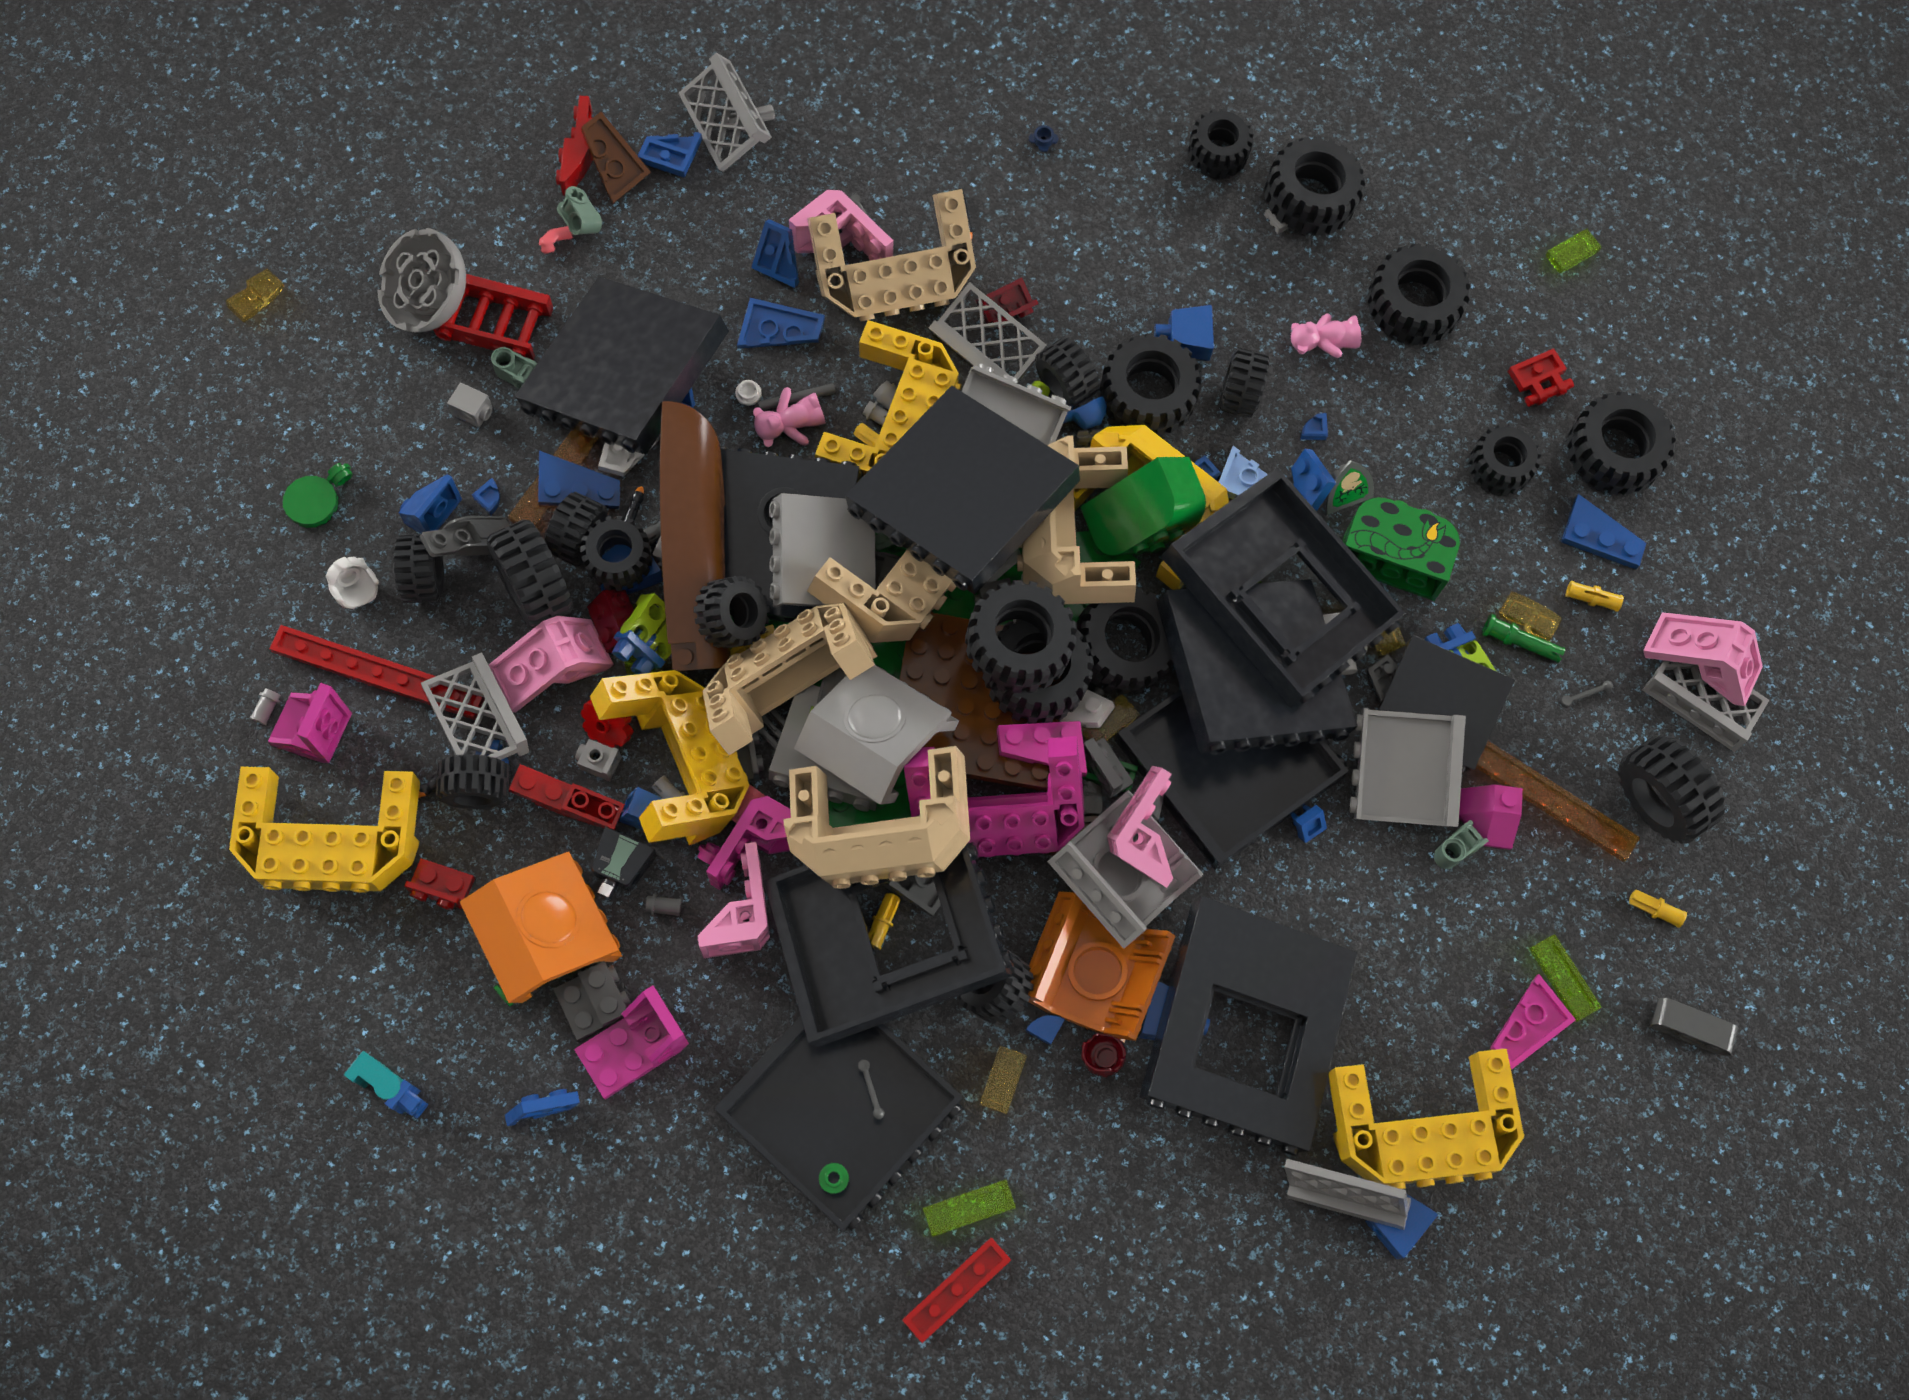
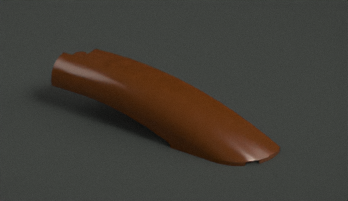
(690, 530)

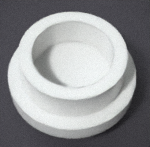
(748, 392)

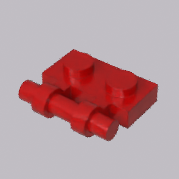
(1538, 370)

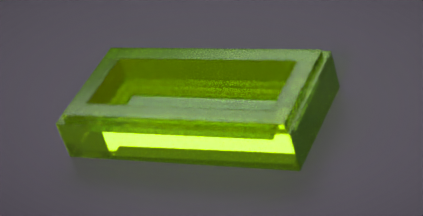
(1573, 251)

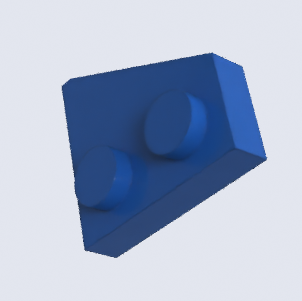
(670, 152)
(776, 254)
(1312, 478)
(540, 1107)

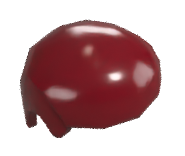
(1103, 1055)

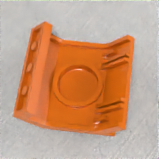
(539, 925)
(1090, 976)

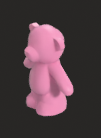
(1327, 335)
(786, 419)

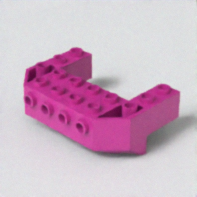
(1018, 821)

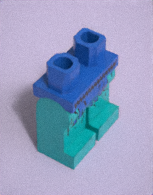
(397, 1093)

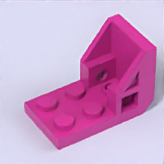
(311, 724)
(759, 814)
(633, 1044)

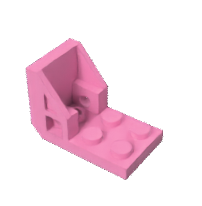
(851, 220)
(1720, 647)
(551, 653)
(1147, 851)
(728, 931)

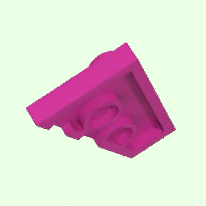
(1030, 741)
(1533, 1022)

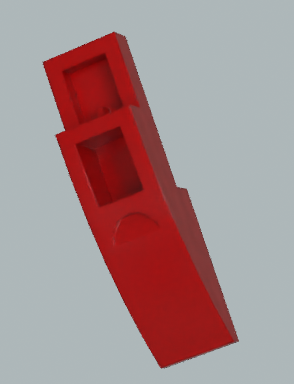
(575, 154)
(566, 799)

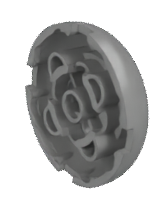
(411, 293)

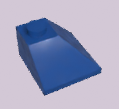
(430, 505)

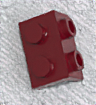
(1012, 298)
(609, 613)

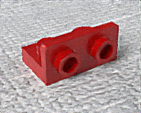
(439, 884)

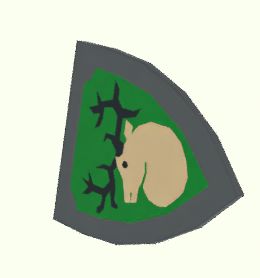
(1351, 487)

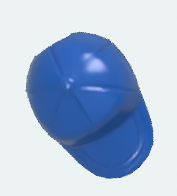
(1088, 414)

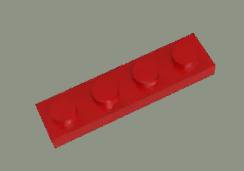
(956, 1290)

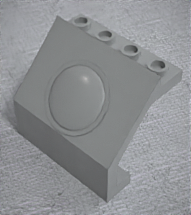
(871, 731)
(1113, 889)

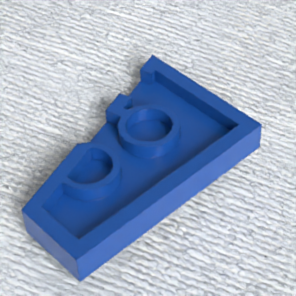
(778, 325)
(560, 478)
(1601, 535)

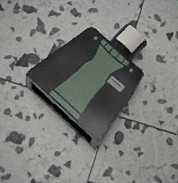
(620, 862)

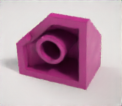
(1494, 811)

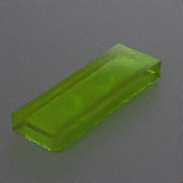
(1565, 978)
(969, 1208)

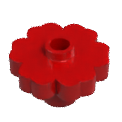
(608, 732)

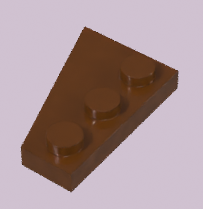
(613, 157)

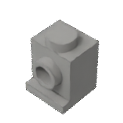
(604, 766)

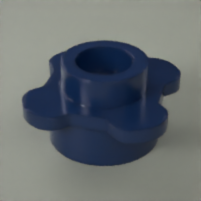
(1043, 132)

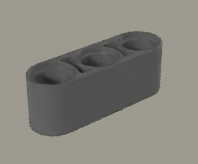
(1694, 1026)

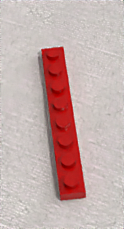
(363, 667)

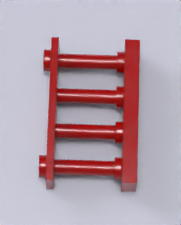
(507, 295)

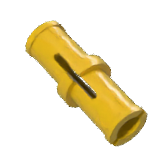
(1594, 596)

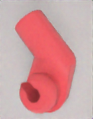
(552, 236)

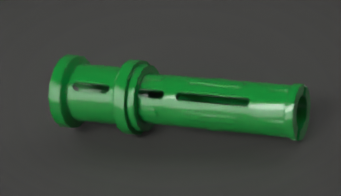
(1512, 634)

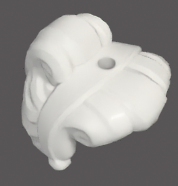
(352, 582)

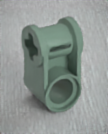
(579, 212)
(516, 371)
(1462, 843)

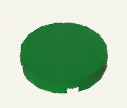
(310, 501)

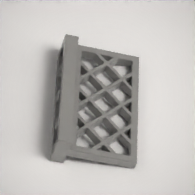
(736, 97)
(969, 350)
(494, 700)
(1698, 708)
(1347, 1194)

